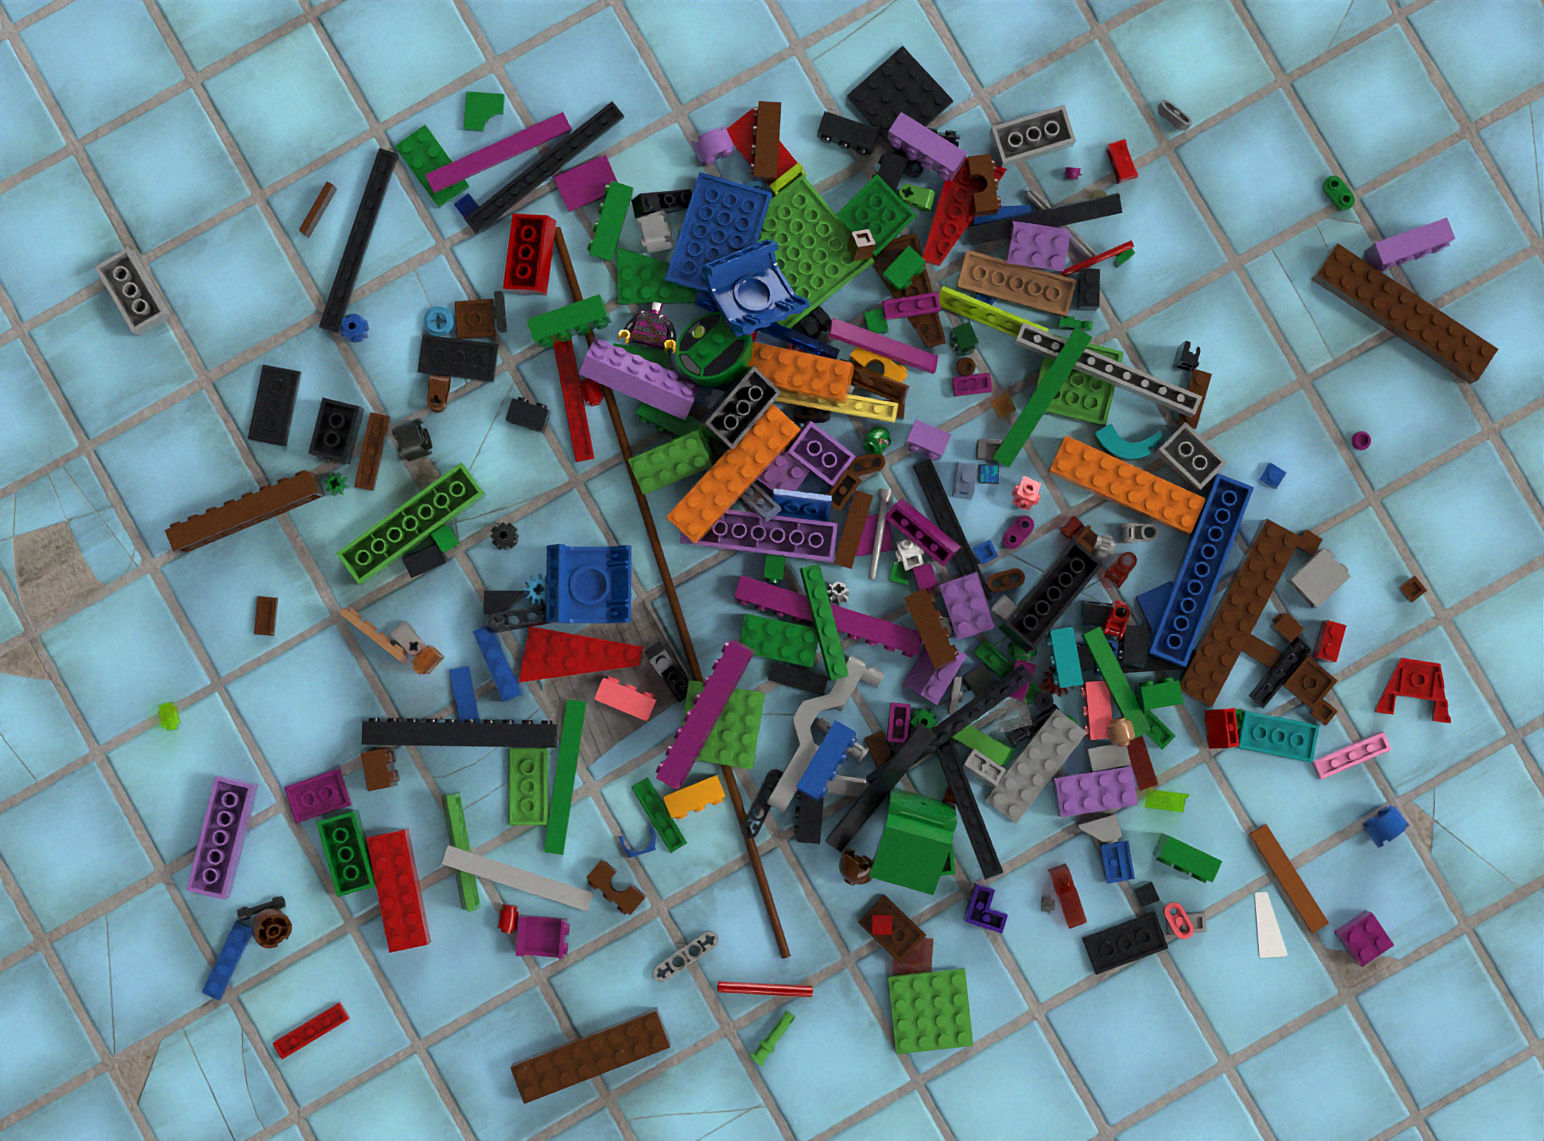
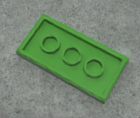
(528, 786)

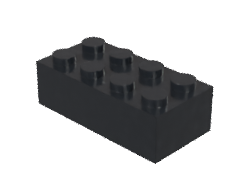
(739, 408)

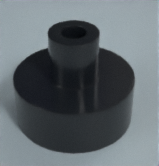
(1048, 700)

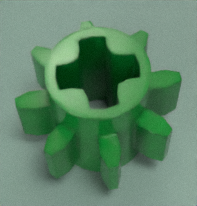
(337, 478)

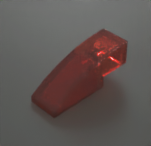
(1067, 895)

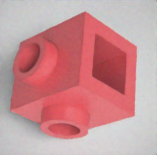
(1026, 493)

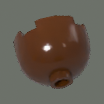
(855, 868)
(270, 927)

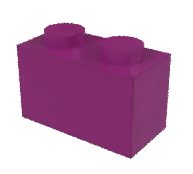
(898, 722)

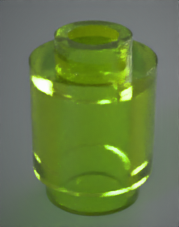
(169, 716)

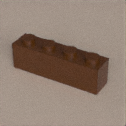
(767, 141)
(930, 628)

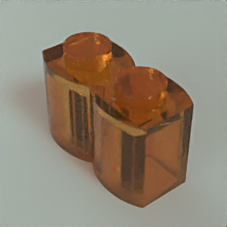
(427, 660)

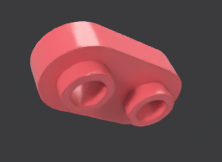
(1178, 919)

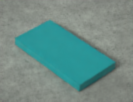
(1278, 736)

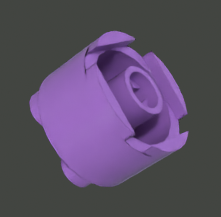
(712, 145)

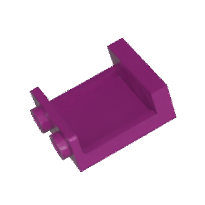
(542, 936)

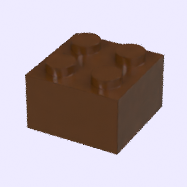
(380, 769)

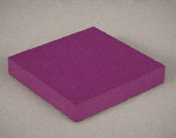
(867, 539)

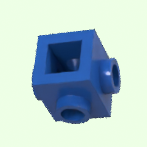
(358, 332)

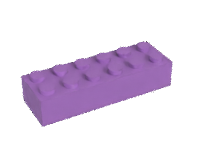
(639, 378)
(222, 837)

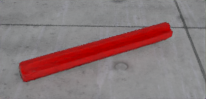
(765, 989)

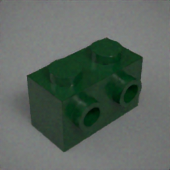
(963, 339)

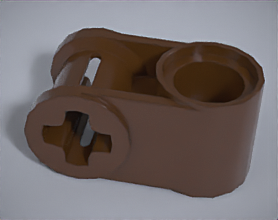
(438, 389)

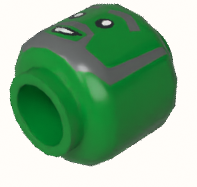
(1019, 654)

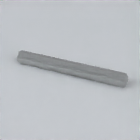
(1075, 239)

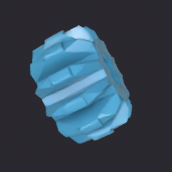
(535, 584)

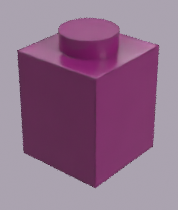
(925, 577)

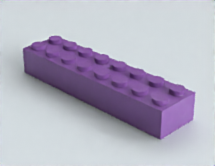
(778, 536)

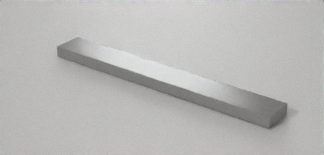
(516, 878)

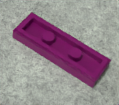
(911, 306)

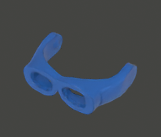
(651, 847)

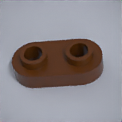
(865, 463)
(1005, 581)

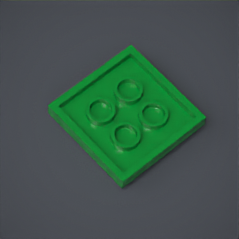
(879, 210)

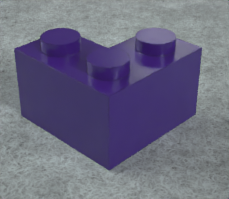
(979, 911)

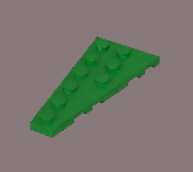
(643, 281)

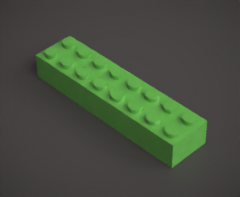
(411, 524)

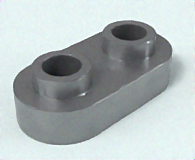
(1176, 116)

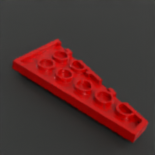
(953, 214)
(566, 654)

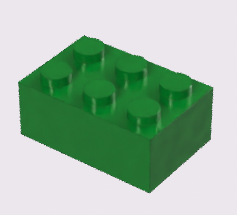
(1186, 858)

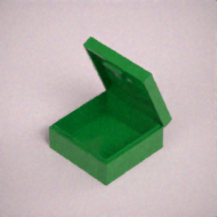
(914, 841)

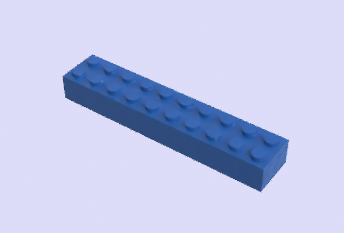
(1199, 570)

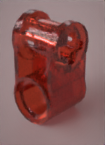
(1120, 570)

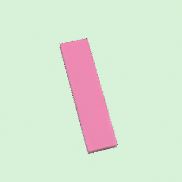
(1351, 755)

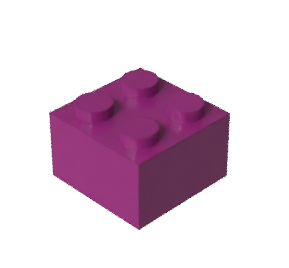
(1364, 938)

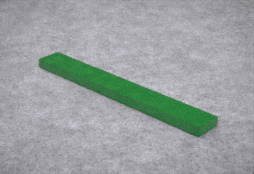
(1042, 397)
(565, 777)

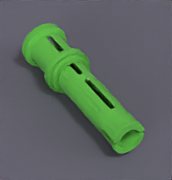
(767, 1045)

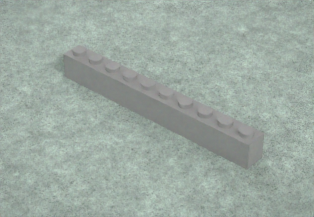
(1112, 372)

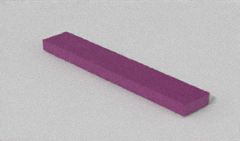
(883, 346)

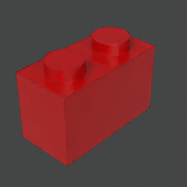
(1329, 641)
(1221, 728)

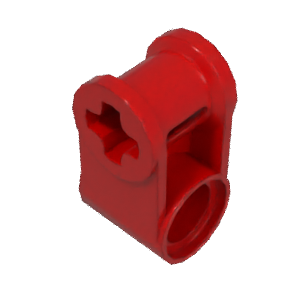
(1115, 623)

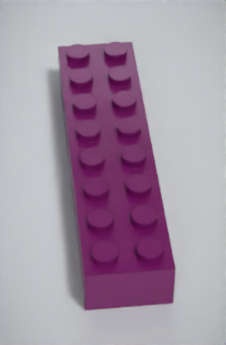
(705, 713)

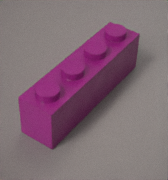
(922, 532)

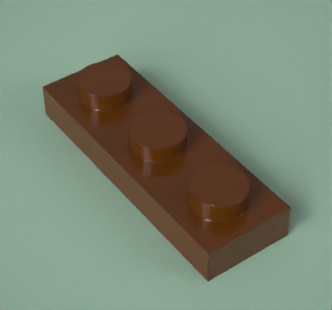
(1199, 385)

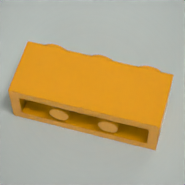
(694, 797)

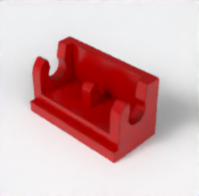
(1121, 161)

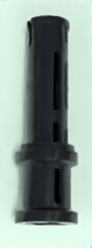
(1022, 733)

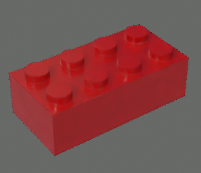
(529, 254)

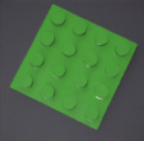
(1080, 394)
(737, 729)
(930, 1010)

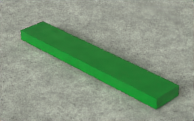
(1115, 680)

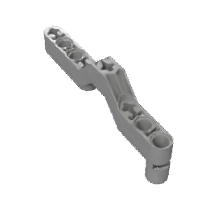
(803, 720)

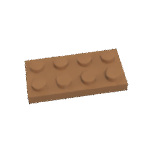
(381, 639)

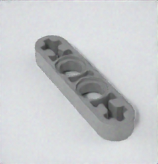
(684, 954)

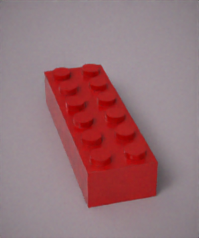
(398, 890)

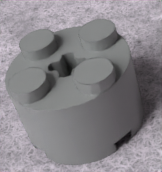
(655, 231)

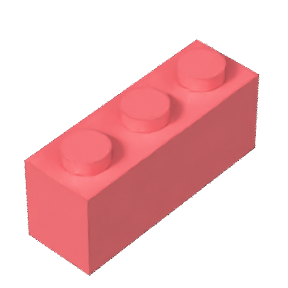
(626, 698)
(1096, 709)

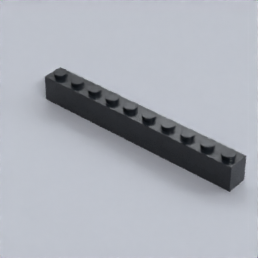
(459, 734)

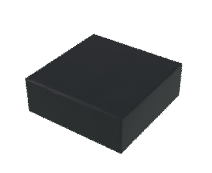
(1146, 894)

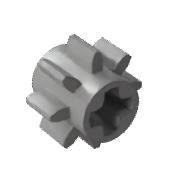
(1104, 545)
(837, 593)

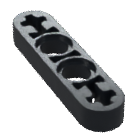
(521, 614)
(759, 802)

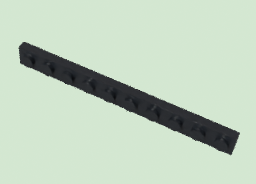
(544, 168)
(358, 240)
(972, 711)

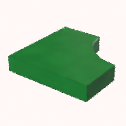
(480, 108)

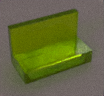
(1165, 800)

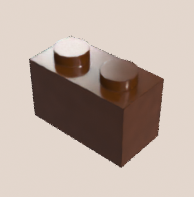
(843, 490)

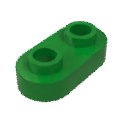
(1336, 194)

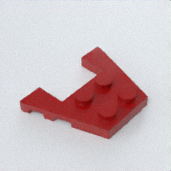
(1416, 680)

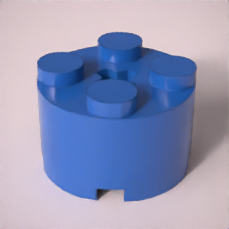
(1386, 826)

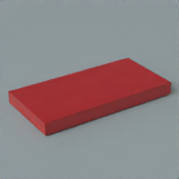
(742, 137)

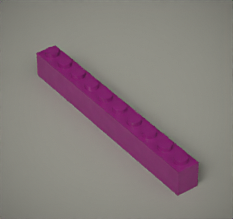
(846, 620)

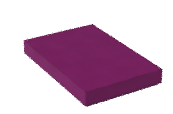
(585, 183)
(318, 796)

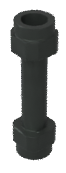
(245, 913)

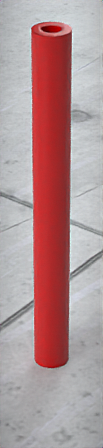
(1098, 258)

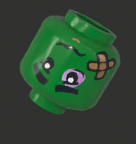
(877, 440)

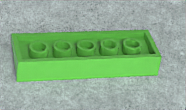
(459, 839)

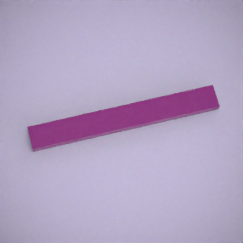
(498, 152)

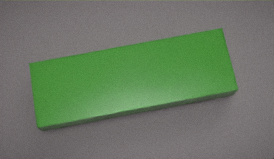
(983, 743)

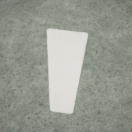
(1269, 934)

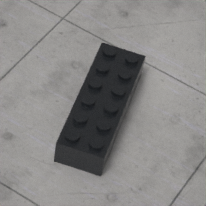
(1050, 596)

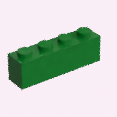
(611, 221)
(668, 422)

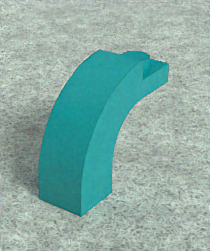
(1114, 445)

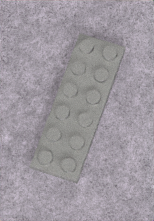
(1036, 765)

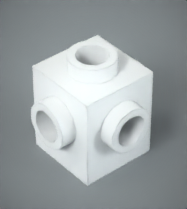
(909, 554)

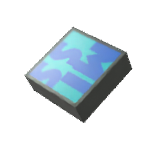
(988, 474)

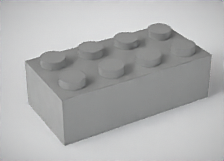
(1032, 136)
(133, 292)

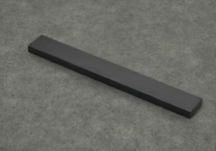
(1052, 217)
(947, 520)
(880, 787)
(968, 810)

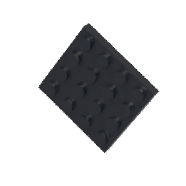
(896, 88)

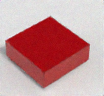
(881, 924)

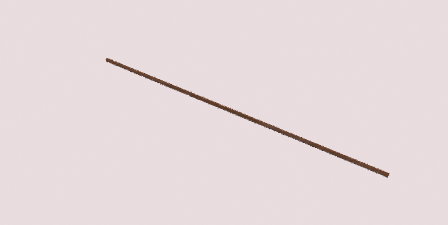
(675, 607)

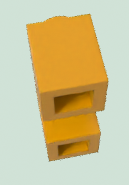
(891, 370)

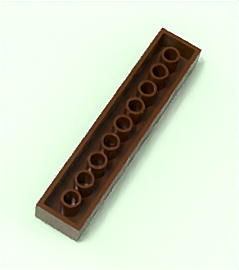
(1404, 314)
(1237, 612)

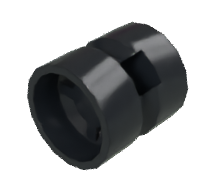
(816, 323)

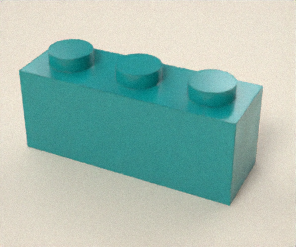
(1064, 657)

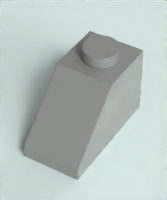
(1103, 828)

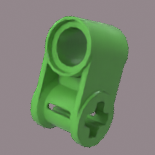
(918, 197)

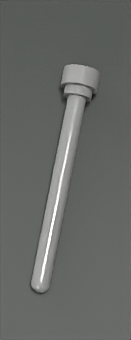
(885, 496)

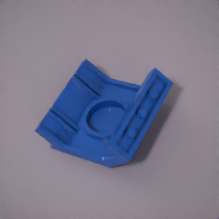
(751, 288)
(588, 584)

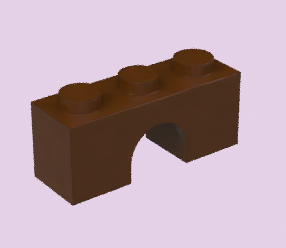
(981, 169)
(626, 900)

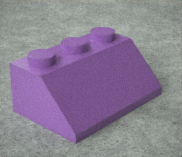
(931, 682)

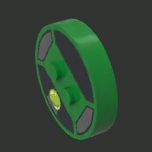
(712, 352)

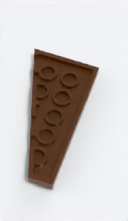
(927, 325)

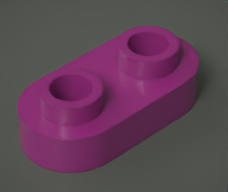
(1018, 532)

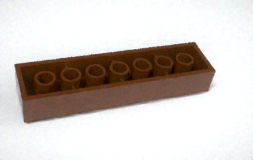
(244, 512)
(590, 1055)

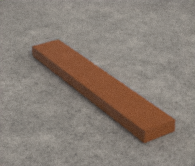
(1289, 878)

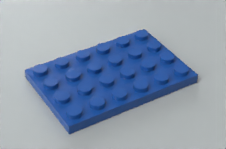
(717, 223)

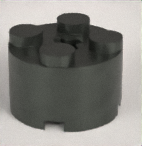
(412, 440)

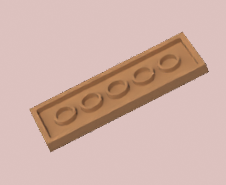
(1016, 283)

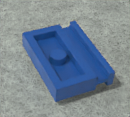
(1117, 862)

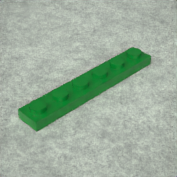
(824, 622)

